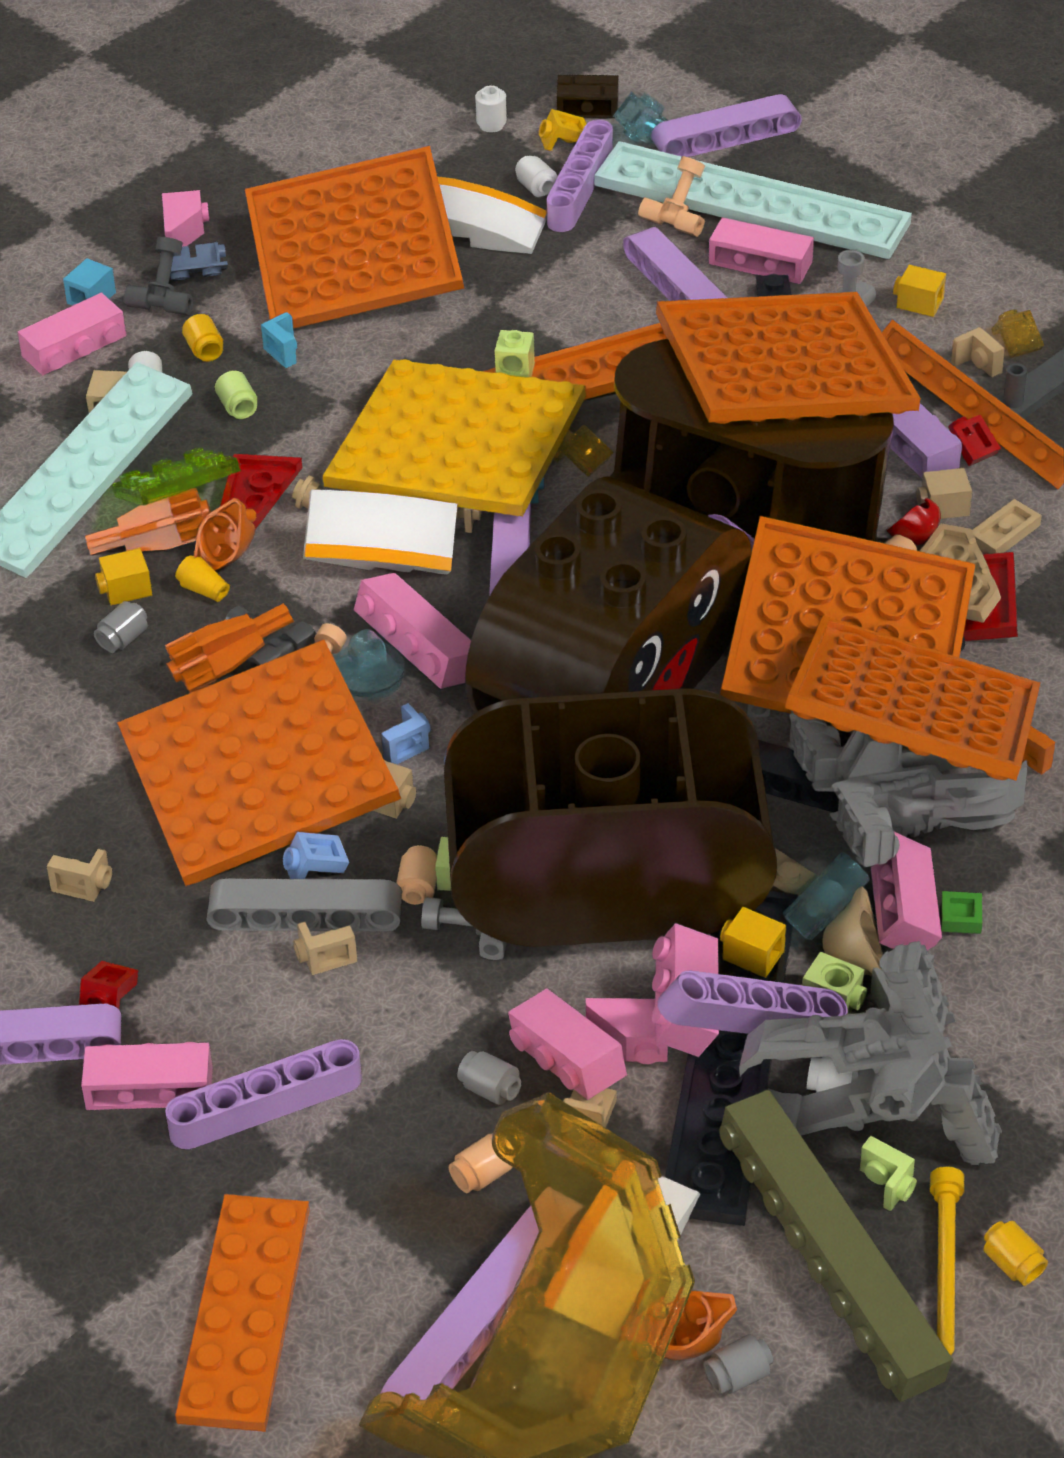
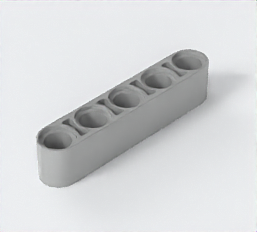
(318, 902)

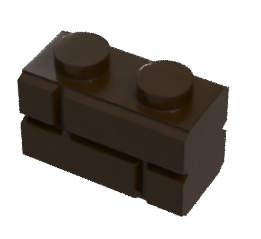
(588, 95)

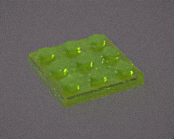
(174, 477)

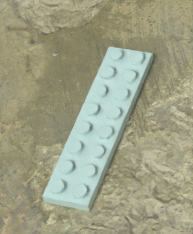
(86, 465)

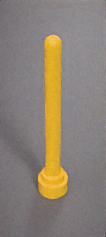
(947, 1188)

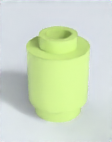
(236, 394)

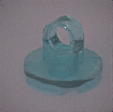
(370, 666)

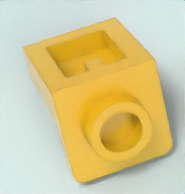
(561, 125)

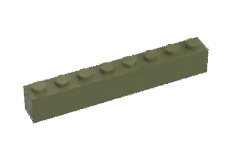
(835, 1247)

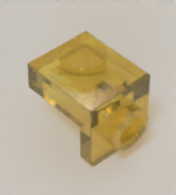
(1018, 332)

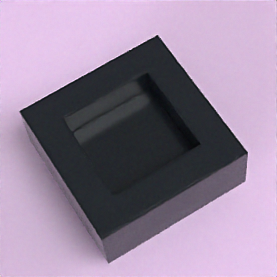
(773, 285)

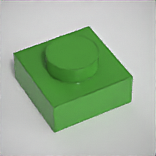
(961, 912)

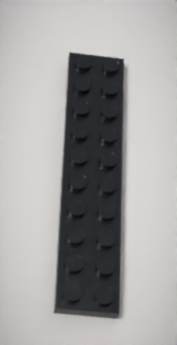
(711, 1084)

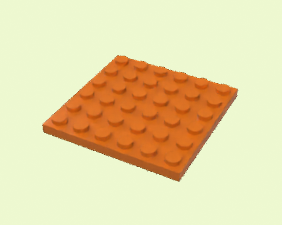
(353, 238)
(786, 357)
(814, 572)
(915, 698)
(257, 762)

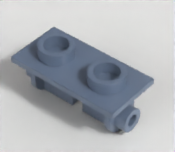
(206, 261)

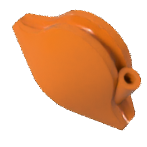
(225, 534)
(701, 1324)

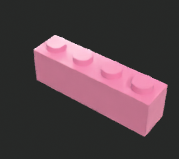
(414, 628)

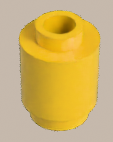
(203, 337)
(1014, 1252)

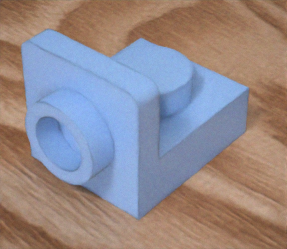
(406, 738)
(314, 853)

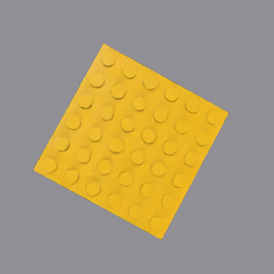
(456, 436)

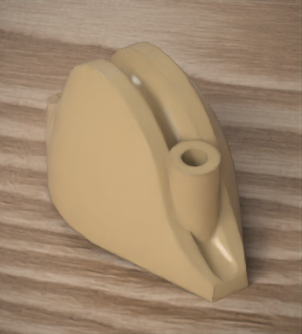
(854, 934)

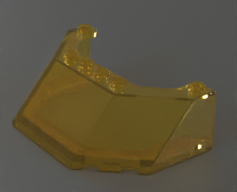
(584, 1314)

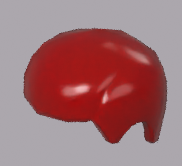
(918, 522)

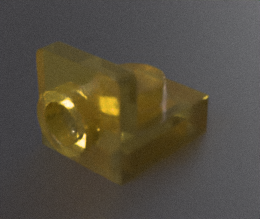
(584, 450)

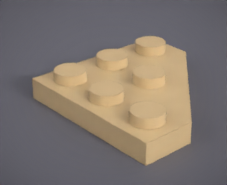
(961, 545)

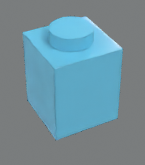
(87, 281)

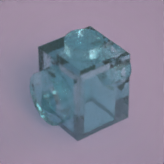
(640, 116)

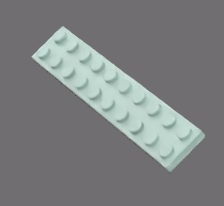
(757, 200)

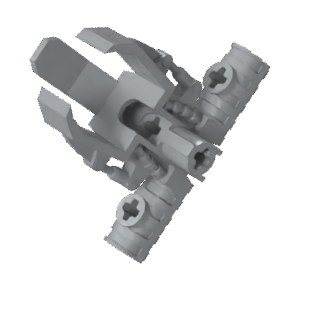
(896, 790)
(894, 1061)

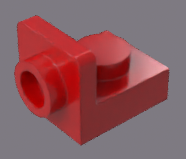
(976, 439)
(107, 984)

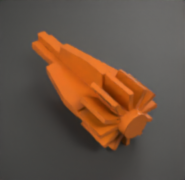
(154, 525)
(221, 647)

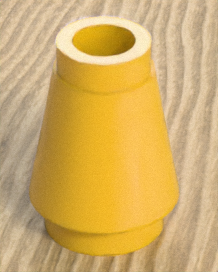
(201, 578)

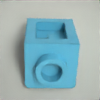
(280, 339)

